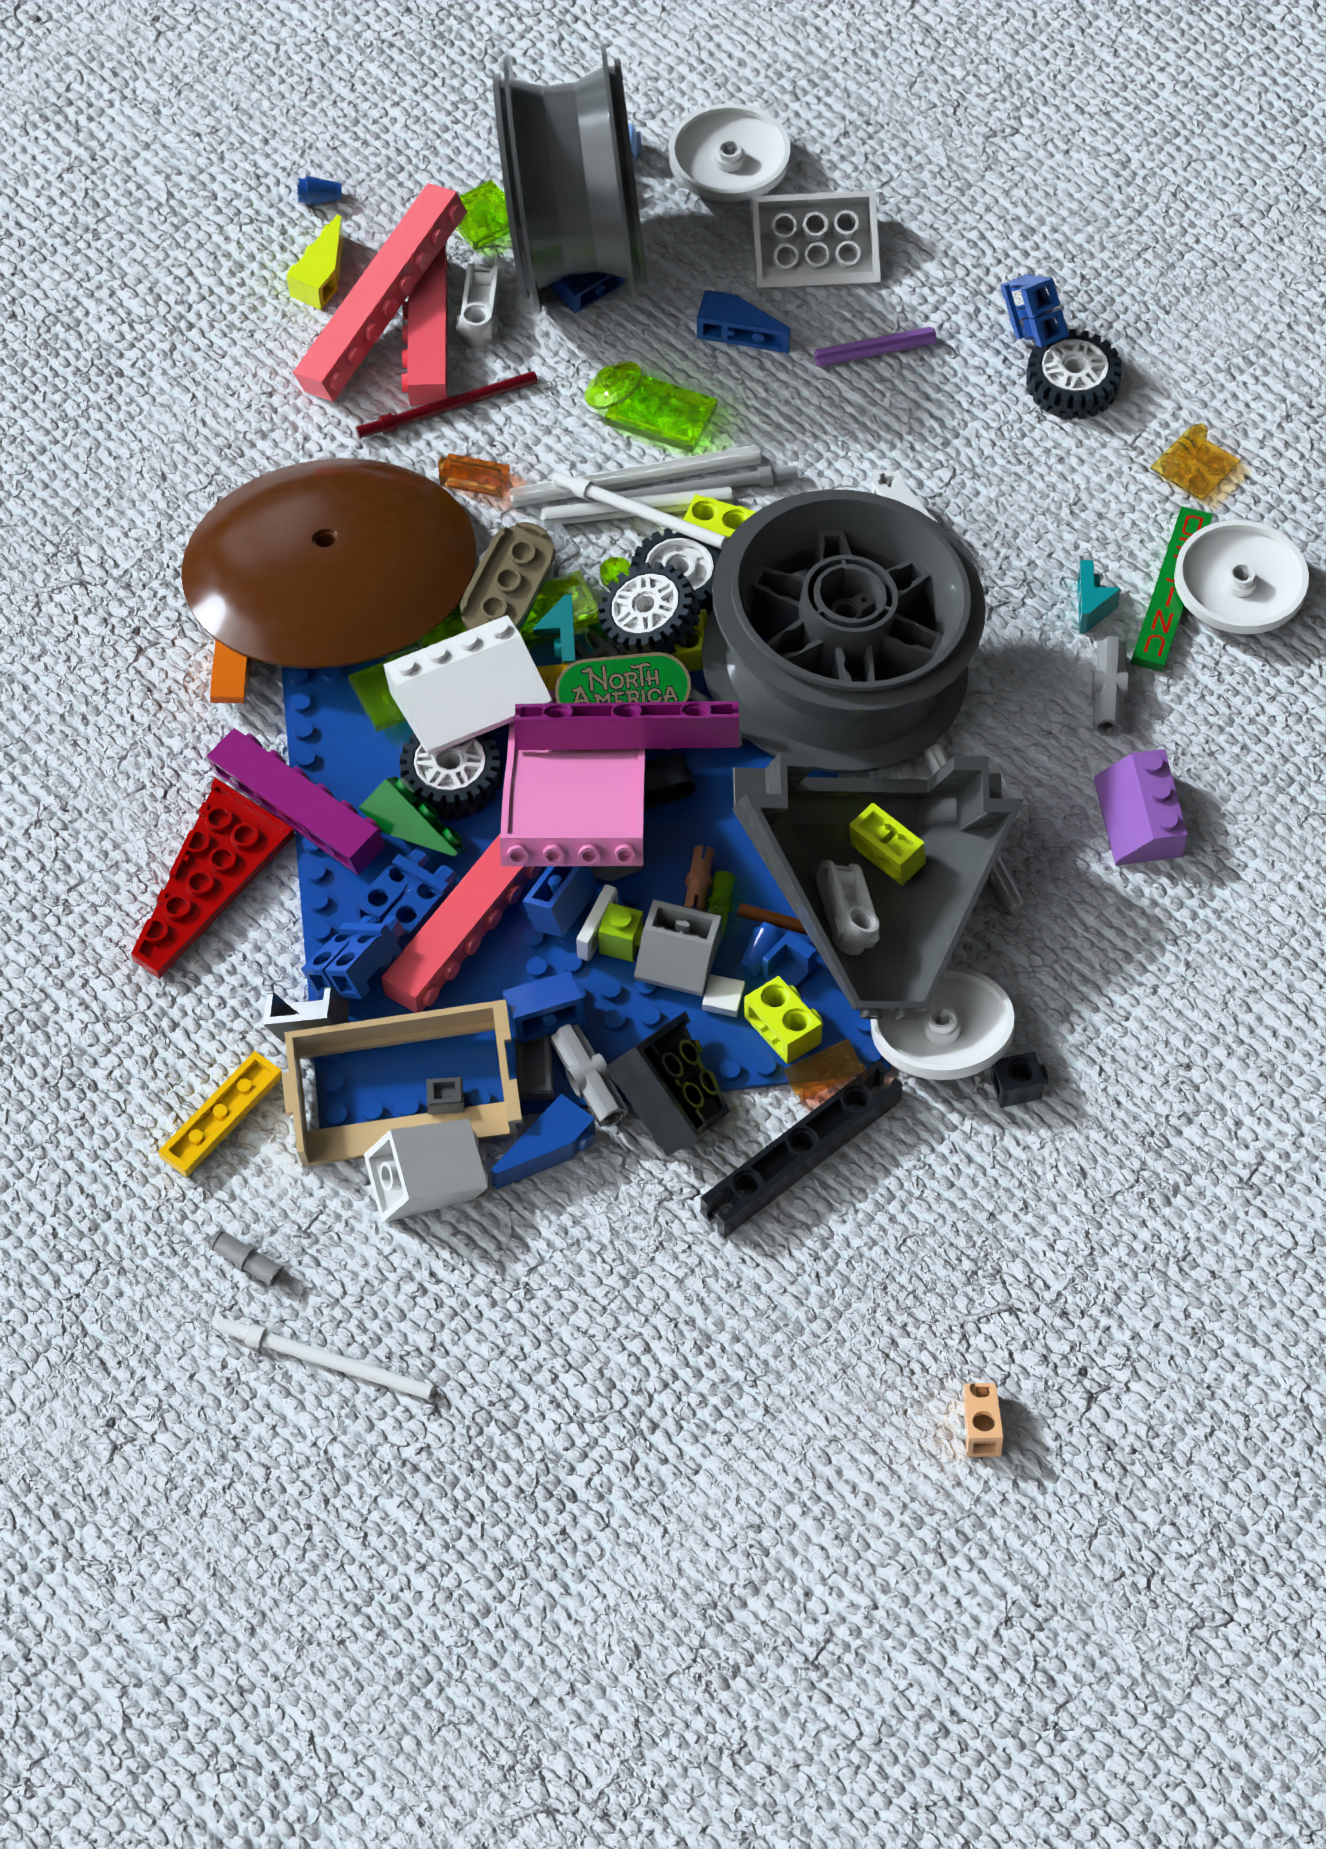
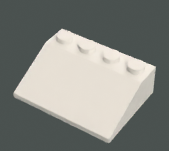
(815, 239)
(465, 684)

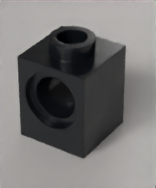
(1014, 1092)

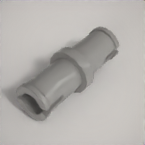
(246, 1257)

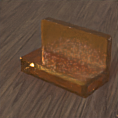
(473, 475)
(823, 1070)

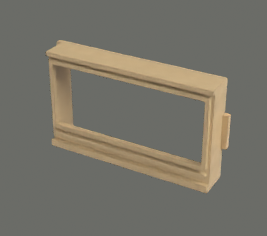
(355, 1140)

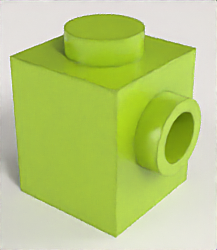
(620, 932)

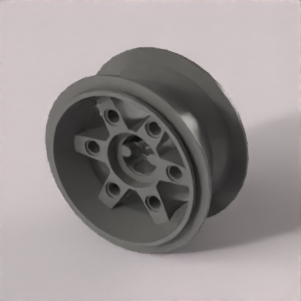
(568, 178)
(838, 596)

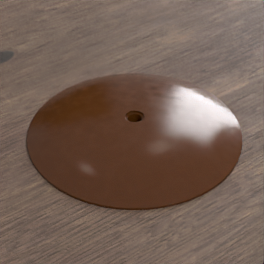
(328, 563)

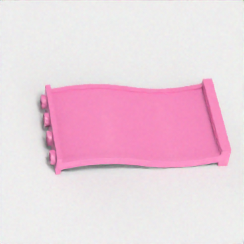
(572, 806)

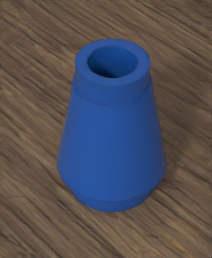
(317, 191)
(760, 943)

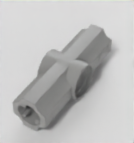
(1109, 686)
(589, 1075)

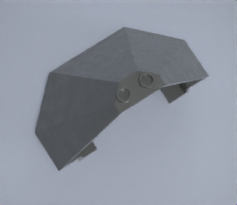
(807, 820)

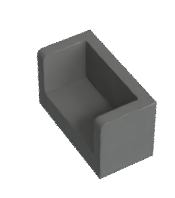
(288, 1017)

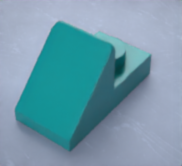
(1093, 601)
(560, 622)

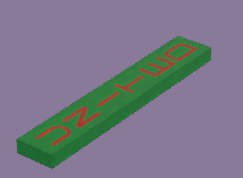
(1165, 604)

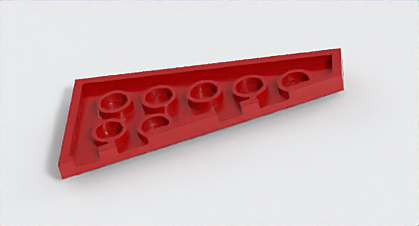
(214, 865)

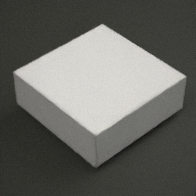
(723, 995)

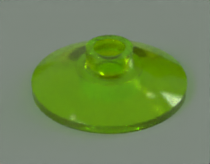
(613, 385)

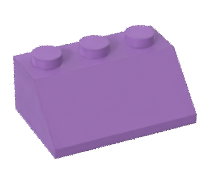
(1141, 809)

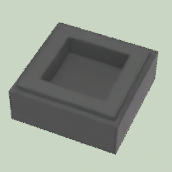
(445, 1095)

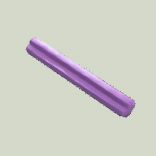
(875, 346)

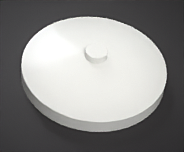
(729, 152)
(1241, 576)
(957, 1035)

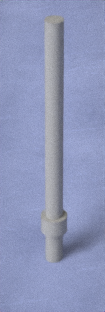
(763, 476)

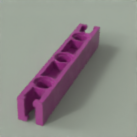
(626, 725)

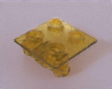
(1195, 463)

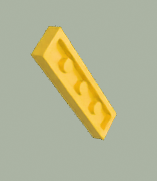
(220, 1114)

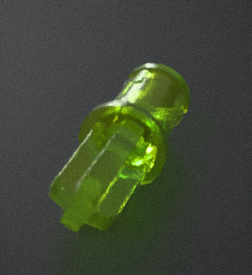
(720, 900)

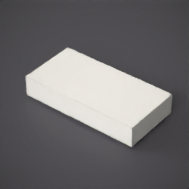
(588, 937)

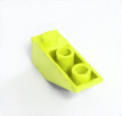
(318, 271)

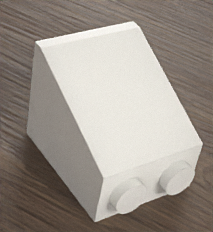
(425, 1168)

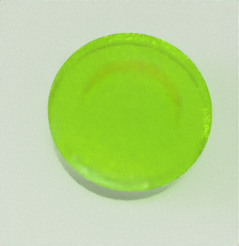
(611, 568)

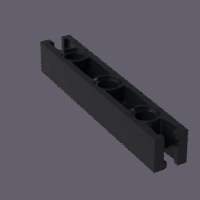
(781, 1165)

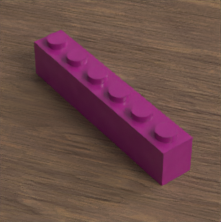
(297, 801)

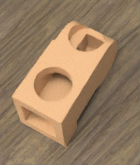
(982, 1420)

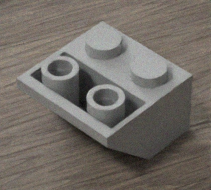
(678, 947)

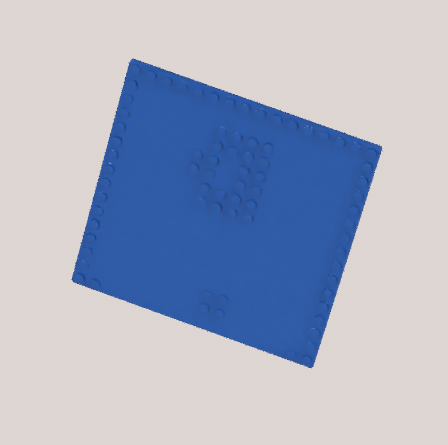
(341, 750)

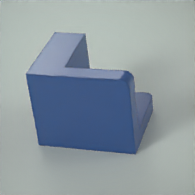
(790, 959)

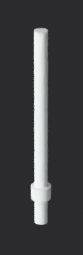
(586, 489)
(257, 1336)

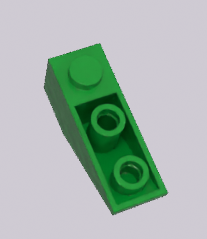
(407, 818)

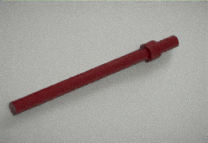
(388, 423)

